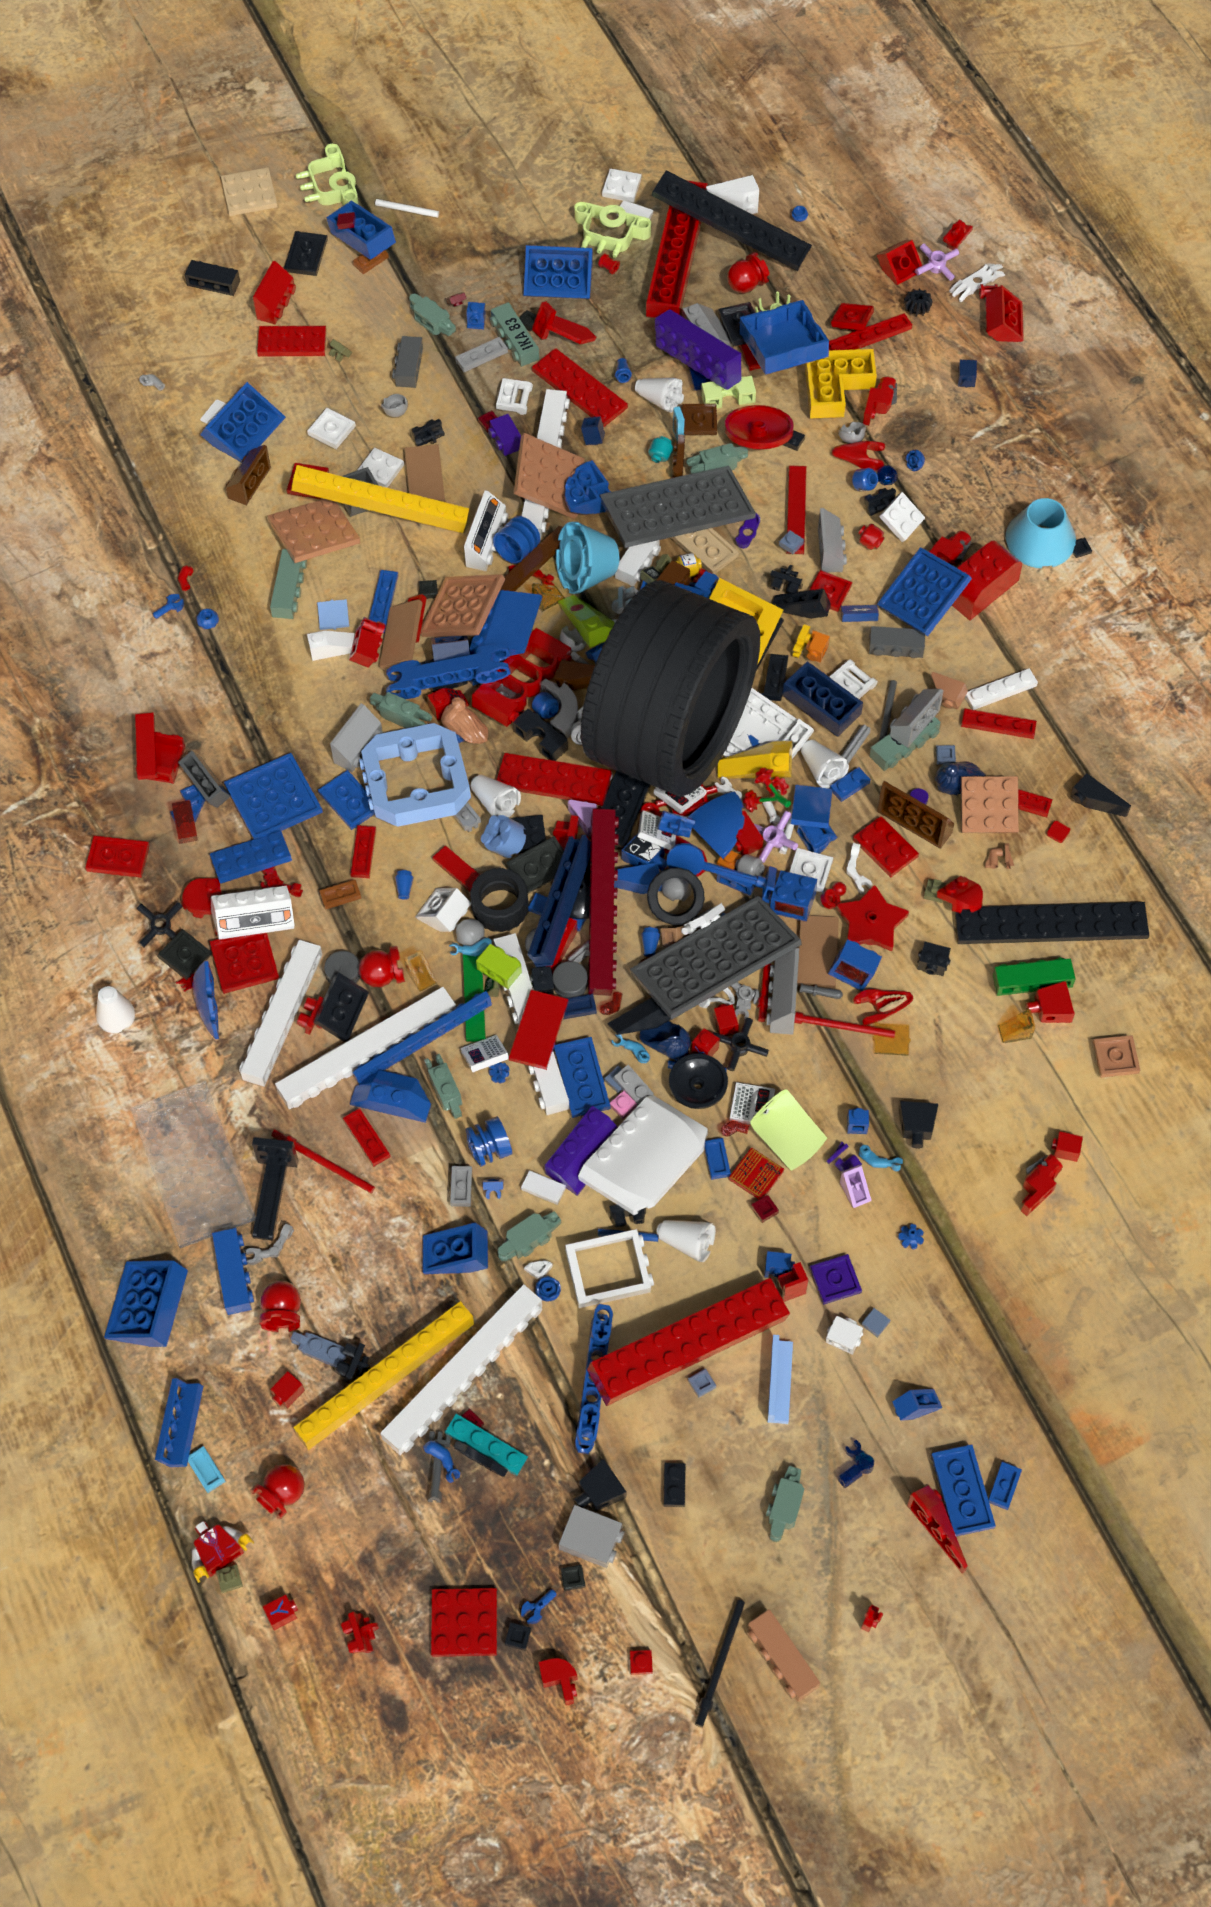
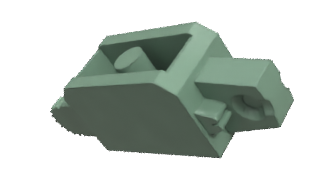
(431, 316)
(717, 457)
(399, 710)
(444, 1086)
(528, 1235)
(786, 1504)

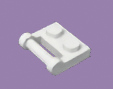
(508, 395)
(850, 682)

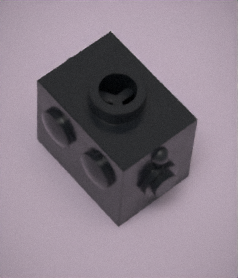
(934, 959)
(542, 980)

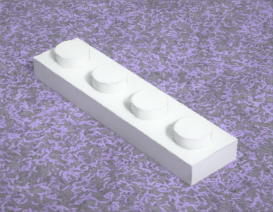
(1001, 689)

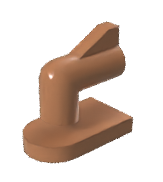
(992, 861)

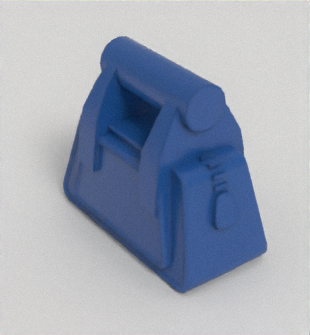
(814, 837)

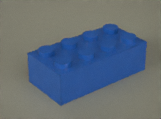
(368, 236)

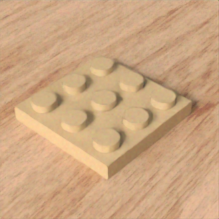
(249, 191)

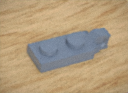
(319, 1348)

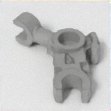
(744, 996)

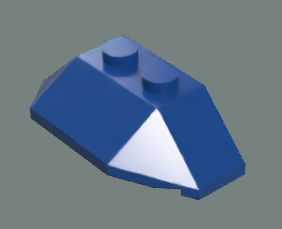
(392, 1095)

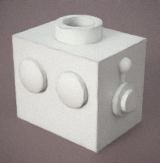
(844, 1334)

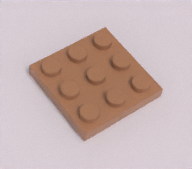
(989, 804)

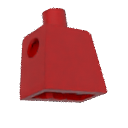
(1053, 1004)

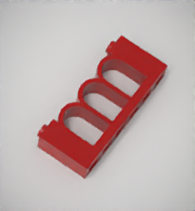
(505, 709)

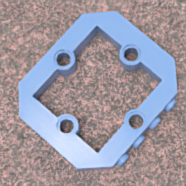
(420, 805)

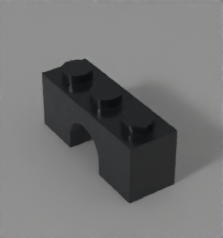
(530, 725)

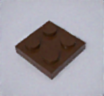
(700, 419)

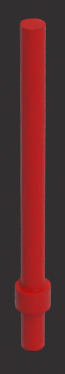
(763, 1000)
(800, 1018)
(325, 1162)

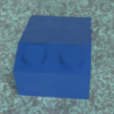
(456, 1250)

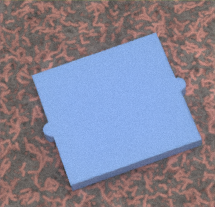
(333, 614)

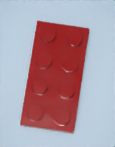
(291, 341)

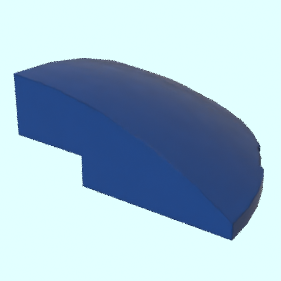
(584, 489)
(720, 822)
(205, 998)

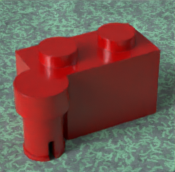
(366, 642)

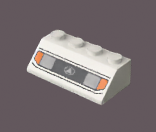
(487, 522)
(252, 912)

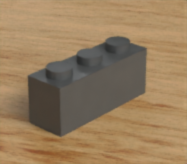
(408, 361)
(896, 642)
(204, 779)

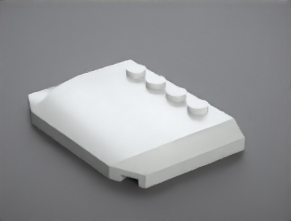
(767, 724)
(645, 1155)

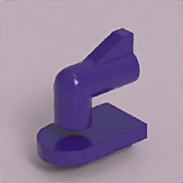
(840, 1164)

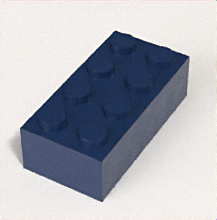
(822, 698)

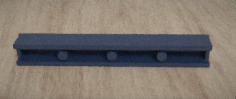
(560, 902)

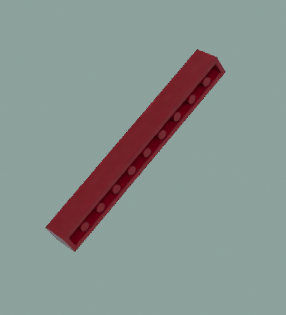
(602, 902)

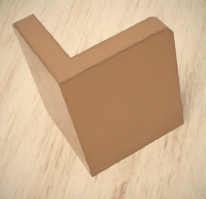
(672, 934)

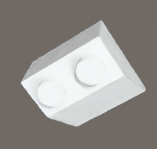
(444, 909)

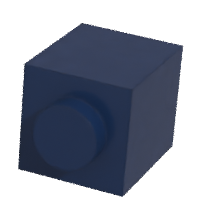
(967, 373)
(593, 430)

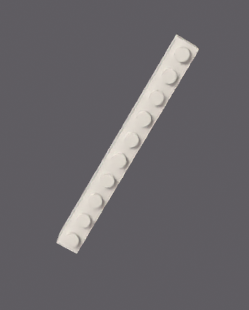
(550, 431)
(362, 1049)
(549, 1081)
(461, 1370)

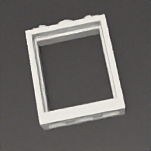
(642, 1259)

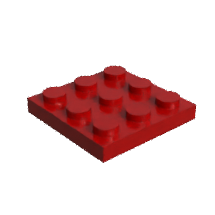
(244, 961)
(464, 1622)

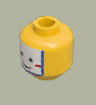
(691, 562)

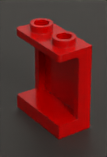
(168, 754)

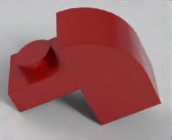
(557, 1672)

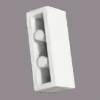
(635, 560)

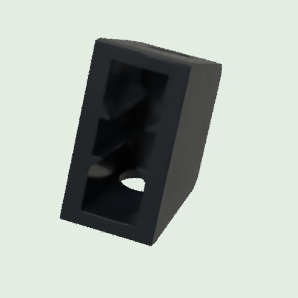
(917, 1121)
(600, 1488)

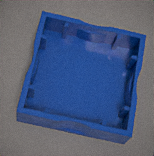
(784, 337)

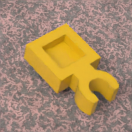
(802, 640)

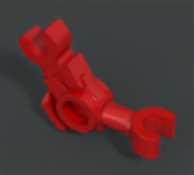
(273, 880)

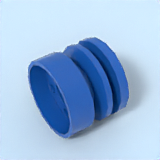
(516, 539)
(488, 1141)

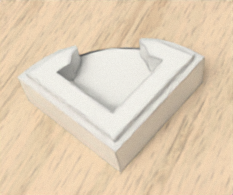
(538, 1269)

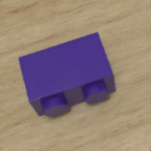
(505, 434)

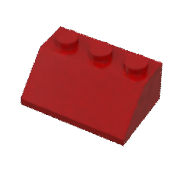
(273, 294)
(1004, 315)

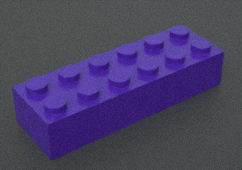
(698, 349)

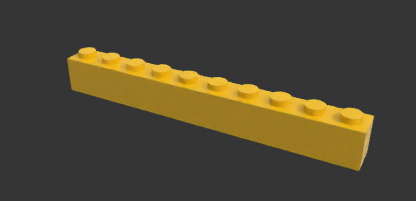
(379, 499)
(383, 1375)

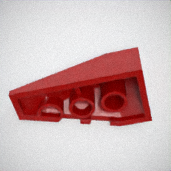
(931, 1513)

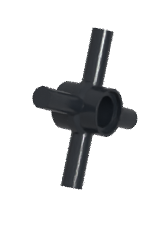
(156, 918)
(739, 1051)

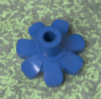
(499, 1072)
(911, 1236)

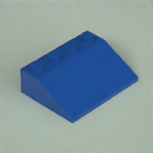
(558, 272)
(243, 423)
(509, 622)
(146, 1303)

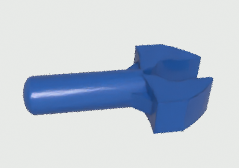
(170, 605)
(538, 1606)

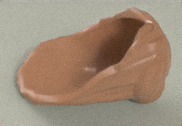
(464, 722)

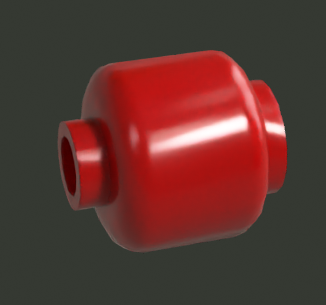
(871, 536)

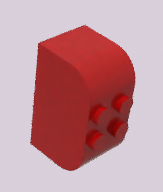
(992, 574)

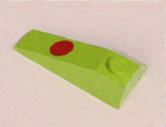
(588, 621)

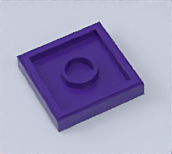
(835, 1279)

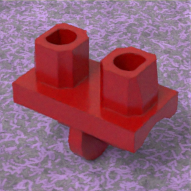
(957, 234)
(308, 1021)
(362, 1630)

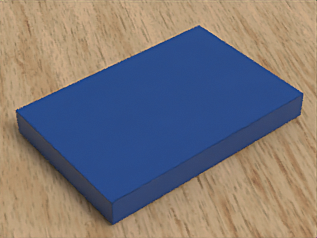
(347, 799)
(811, 806)

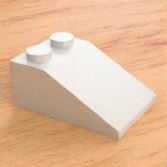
(739, 192)

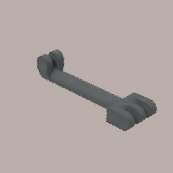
(434, 1493)

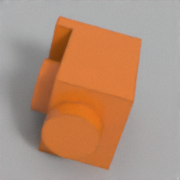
(817, 646)

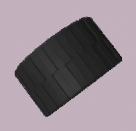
(493, 881)
(659, 912)

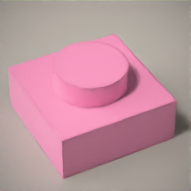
(623, 1104)

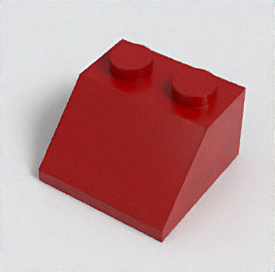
(900, 261)

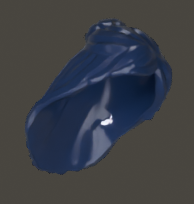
(949, 776)
(668, 1039)

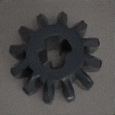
(918, 302)

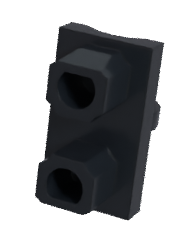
(428, 432)
(880, 501)
(787, 578)
(618, 1215)
(347, 1370)

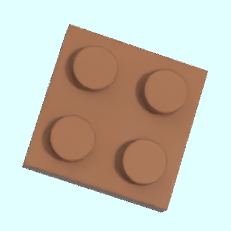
(1116, 1056)

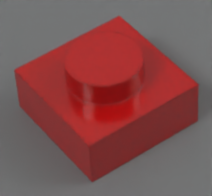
(641, 1662)

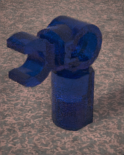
(864, 1465)

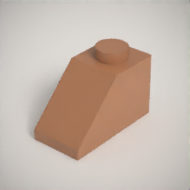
(953, 689)

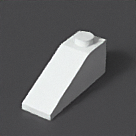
(329, 644)

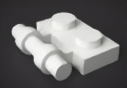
(703, 919)

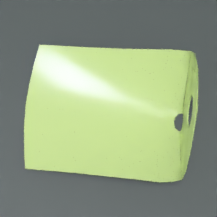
(788, 1130)

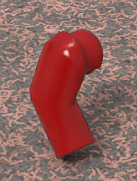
(183, 575)

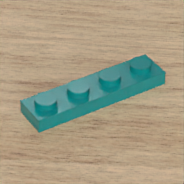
(486, 1444)

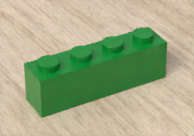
(1032, 976)

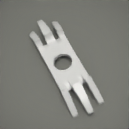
(970, 286)

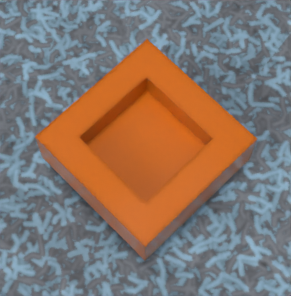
(730, 860)

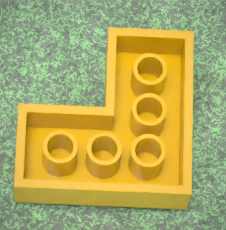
(832, 375)

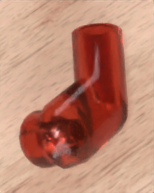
(612, 1006)
(734, 1126)

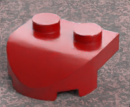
(962, 894)
(198, 895)

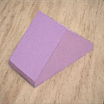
(584, 811)
(855, 1186)

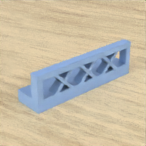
(780, 1381)

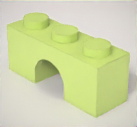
(742, 391)

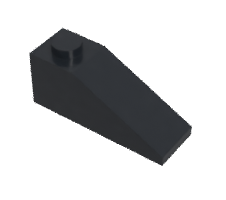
(804, 604)
(1096, 796)

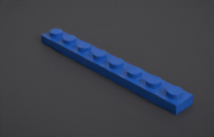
(428, 1034)

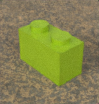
(499, 966)

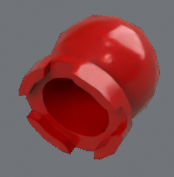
(747, 274)
(380, 967)
(280, 1304)
(281, 1487)

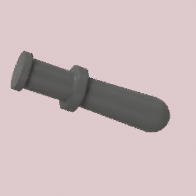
(827, 992)

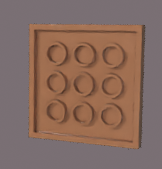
(544, 473)
(313, 529)
(462, 605)

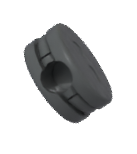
(342, 962)
(570, 979)

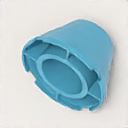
(1039, 545)
(585, 557)

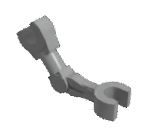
(286, 1233)

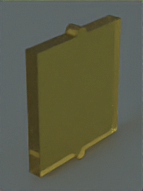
(892, 1046)

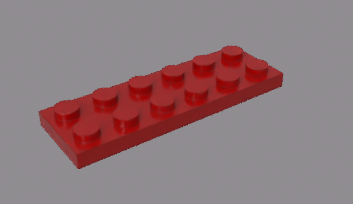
(581, 387)
(555, 778)

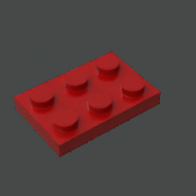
(885, 846)
(117, 856)

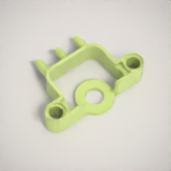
(339, 193)
(639, 226)

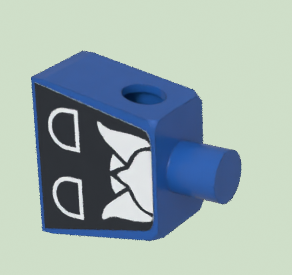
(643, 852)

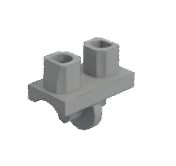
(624, 597)

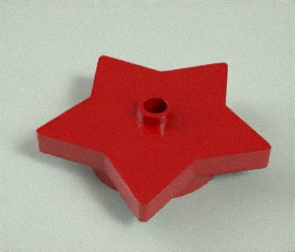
(872, 919)

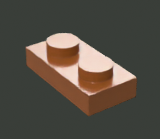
(364, 264)
(340, 894)

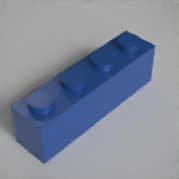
(232, 1271)

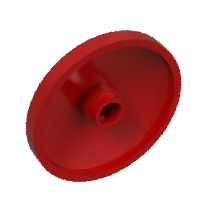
(759, 427)

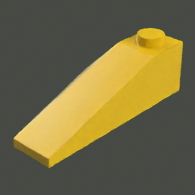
(773, 755)

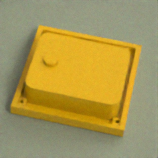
(765, 613)

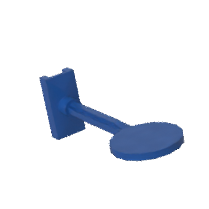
(691, 858)

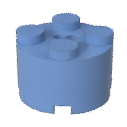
(503, 836)

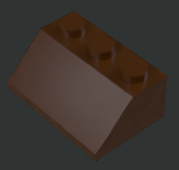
(249, 475)

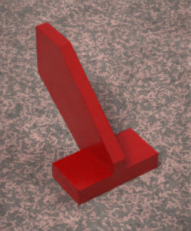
(547, 321)

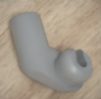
(152, 380)

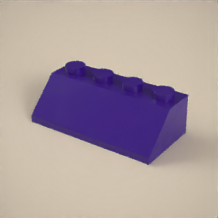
(578, 1148)

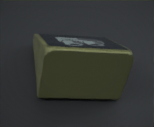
(650, 574)
(492, 987)

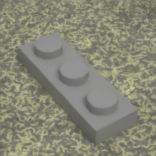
(481, 354)

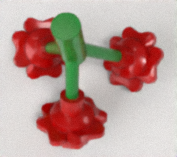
(776, 788)

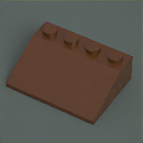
(914, 815)

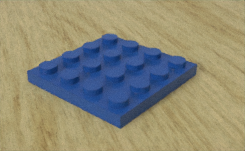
(924, 591)
(273, 797)

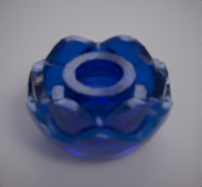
(887, 475)

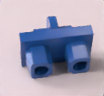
(676, 824)

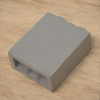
(591, 1537)

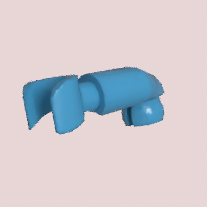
(473, 950)
(637, 1049)
(876, 1162)

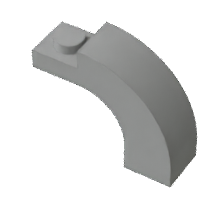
(567, 702)

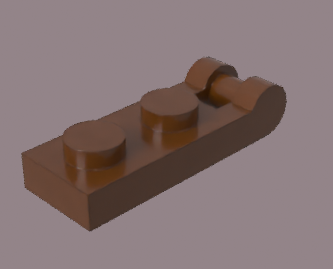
(678, 460)

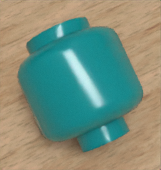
(660, 449)

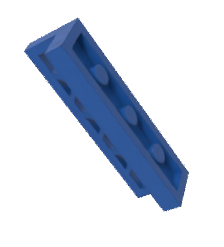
(181, 1425)

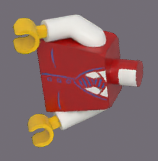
(216, 1548)

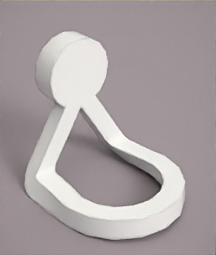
(706, 1003)

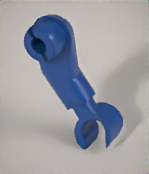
(443, 1454)

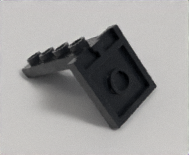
(277, 1157)

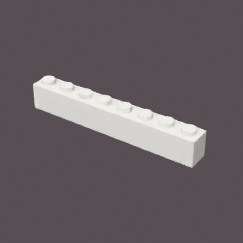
(281, 1013)

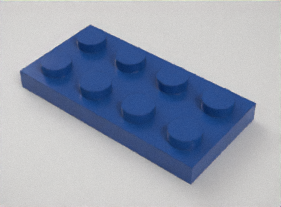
(250, 857)
(581, 1076)
(963, 1490)

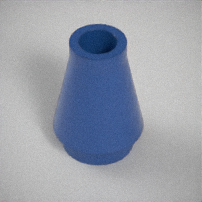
(623, 371)
(404, 883)
(650, 940)

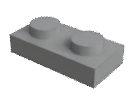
(632, 1084)
(461, 1186)

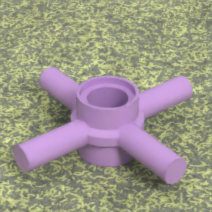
(937, 262)
(775, 836)

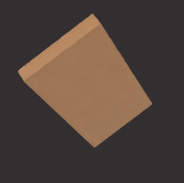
(425, 471)
(400, 634)
(817, 951)

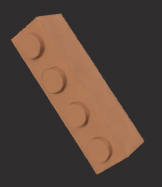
(783, 1656)

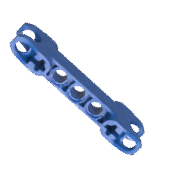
(478, 666)
(591, 1410)

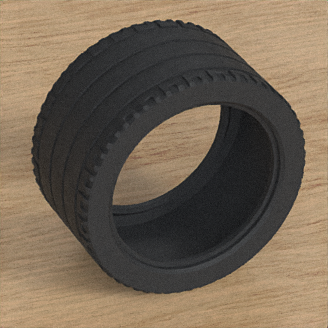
(670, 687)

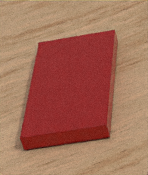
(538, 1029)

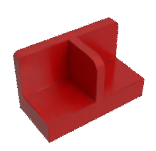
(565, 830)
(793, 1283)

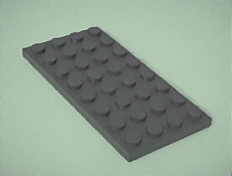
(677, 506)
(715, 957)

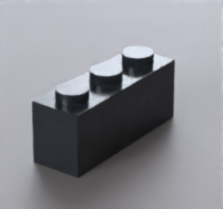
(212, 277)

